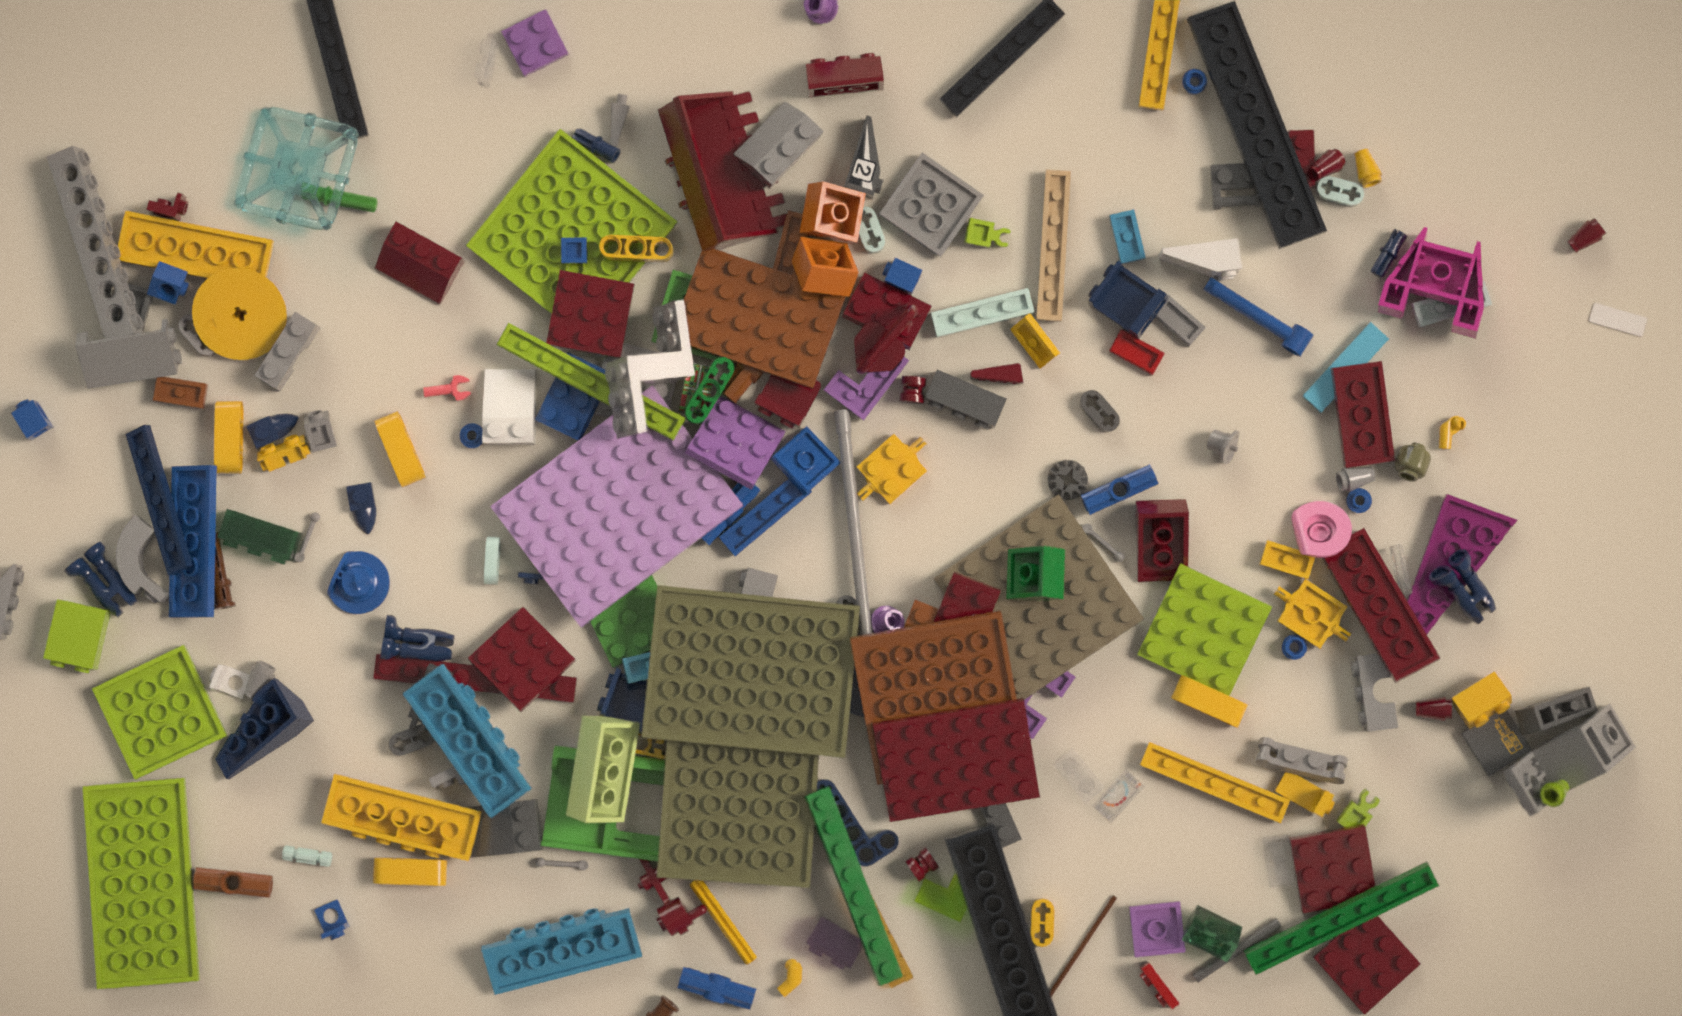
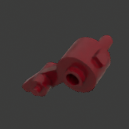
(673, 913)

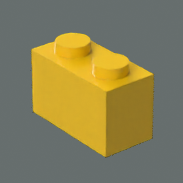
(1482, 701)

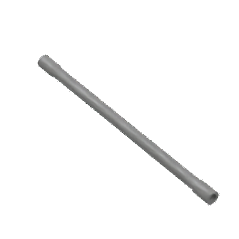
(843, 430)

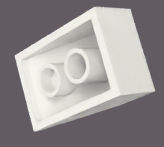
(1210, 258)
(509, 407)

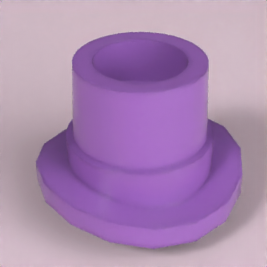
(821, 10)
(886, 619)

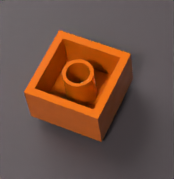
(832, 212)
(824, 267)

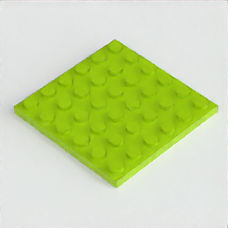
(560, 197)

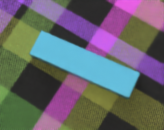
(1358, 352)

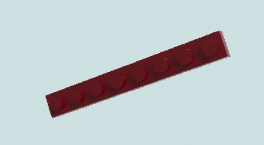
(413, 671)

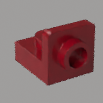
(163, 207)

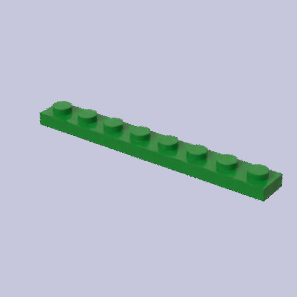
(853, 886)
(1341, 918)

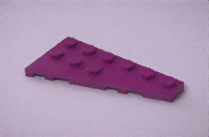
(1456, 528)

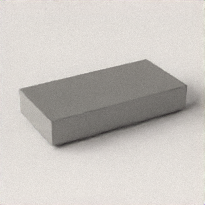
(1180, 321)

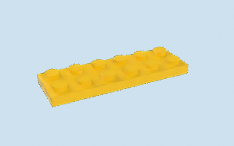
(190, 246)

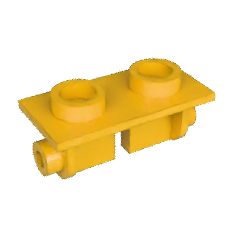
(273, 454)

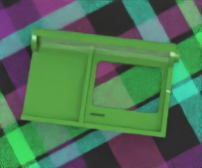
(572, 834)

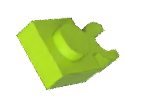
(982, 233)
(1358, 814)

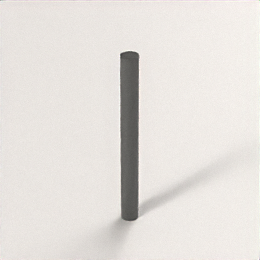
(1243, 945)

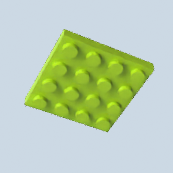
(1204, 629)
(159, 712)

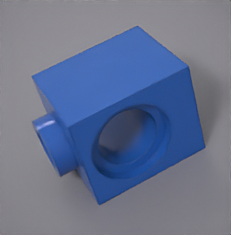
(902, 275)
(168, 283)
(31, 419)

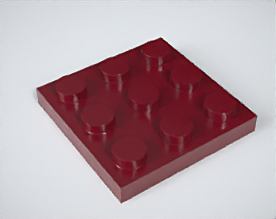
(590, 314)
(521, 659)
(1331, 867)
(1367, 962)

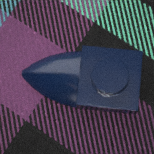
(271, 428)
(362, 505)

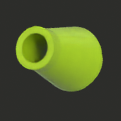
(1554, 793)

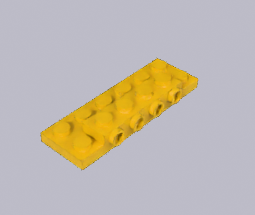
(401, 818)

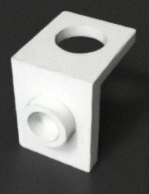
(220, 677)

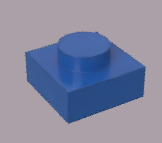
(574, 250)

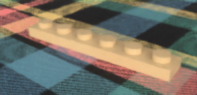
(1053, 245)

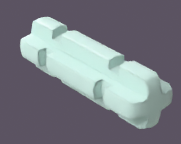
(307, 856)

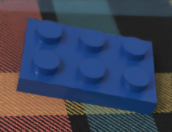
(567, 407)

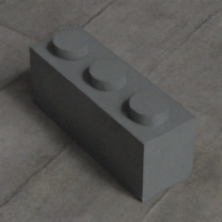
(965, 400)

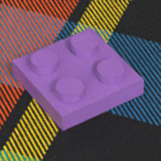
(535, 43)
(1157, 929)

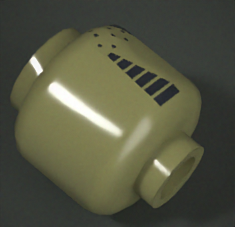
(1412, 462)

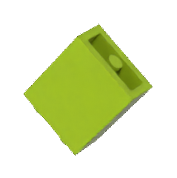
(76, 635)

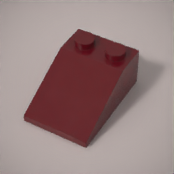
(1161, 538)

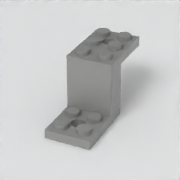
(630, 372)
(1571, 756)

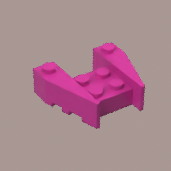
(1441, 276)

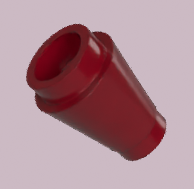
(1328, 164)
(1587, 235)
(1435, 709)

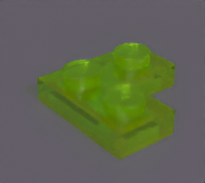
(943, 900)

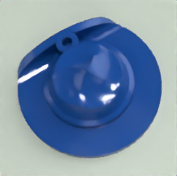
(359, 583)

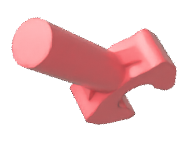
(449, 389)

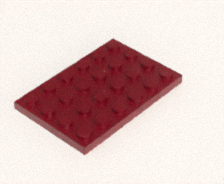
(956, 760)

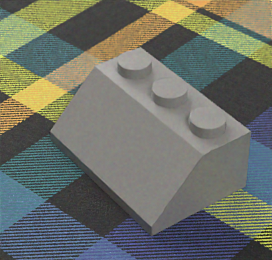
(778, 144)

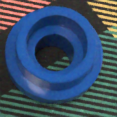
(1194, 73)
(464, 435)
(1350, 500)
(1302, 647)

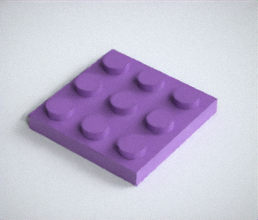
(735, 442)

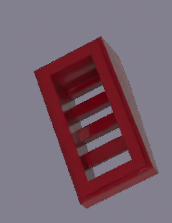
(1002, 374)

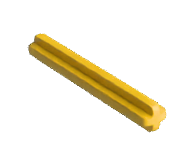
(723, 921)

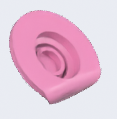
(1321, 529)

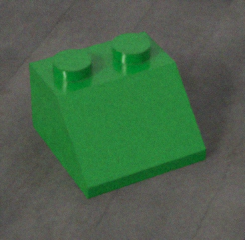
(1035, 573)

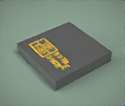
(1496, 742)

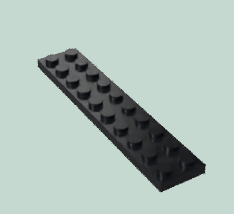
(1256, 125)

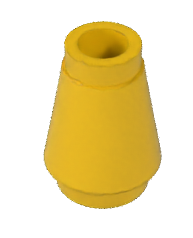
(1367, 169)

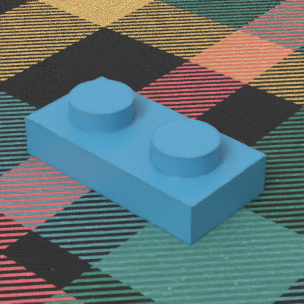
(1127, 236)

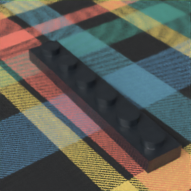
(1002, 57)
(337, 65)

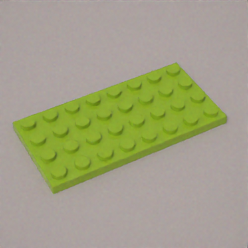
(141, 883)

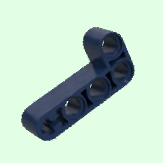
(863, 840)

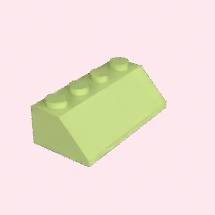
(602, 769)

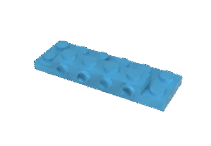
(468, 739)
(561, 949)

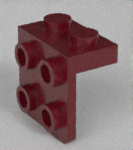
(786, 401)

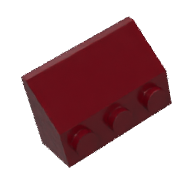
(844, 75)
(418, 262)

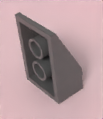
(509, 831)

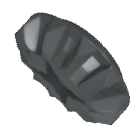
(1056, 483)

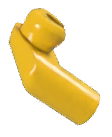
(1448, 429)
(794, 977)

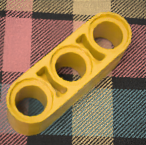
(624, 243)
(228, 437)
(400, 449)
(1209, 701)
(410, 871)

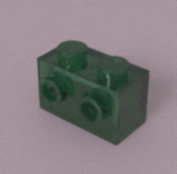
(1212, 933)

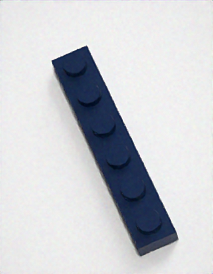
(159, 500)

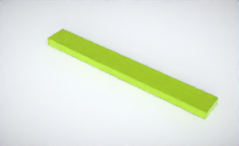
(582, 377)

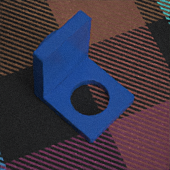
(333, 930)

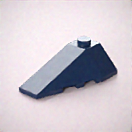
(267, 725)

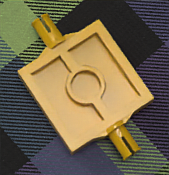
(891, 468)
(1312, 613)

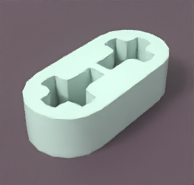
(1339, 197)
(875, 228)
(492, 560)

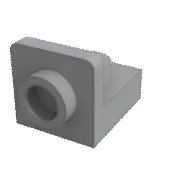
(319, 430)

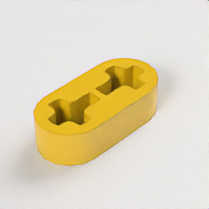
(1048, 923)

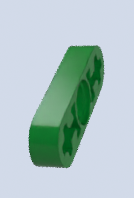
(719, 388)

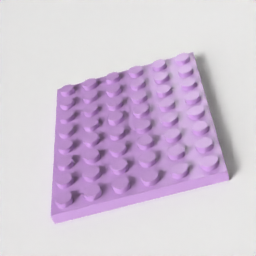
(613, 513)

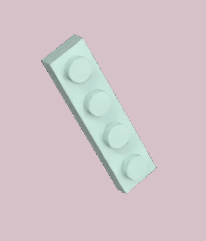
(982, 312)

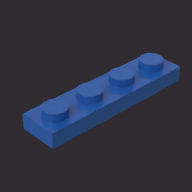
(762, 517)

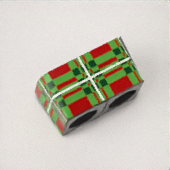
(690, 386)

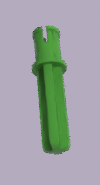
(348, 199)

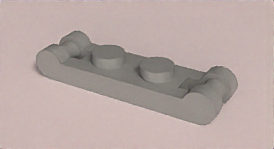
(1301, 761)

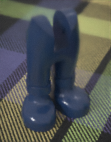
(1445, 576)
(98, 588)
(423, 636)

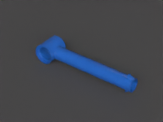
(1295, 338)

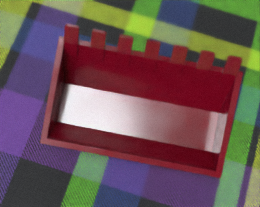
(719, 191)

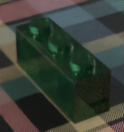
(259, 536)

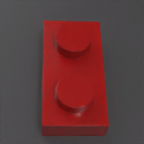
(1150, 978)

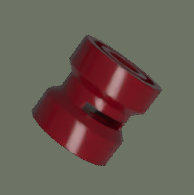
(912, 395)
(927, 861)

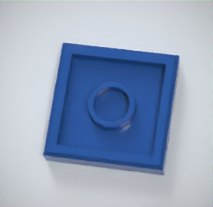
(805, 460)

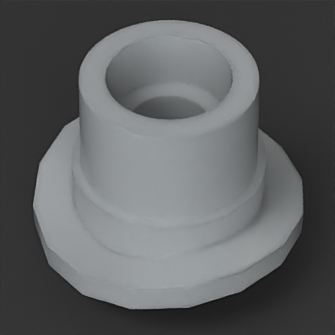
(1223, 444)

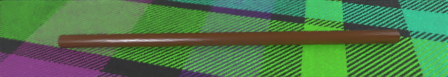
(1082, 945)

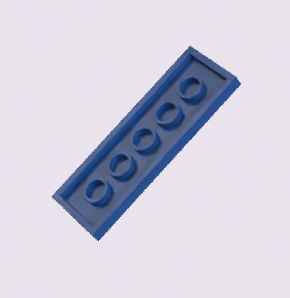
(195, 503)

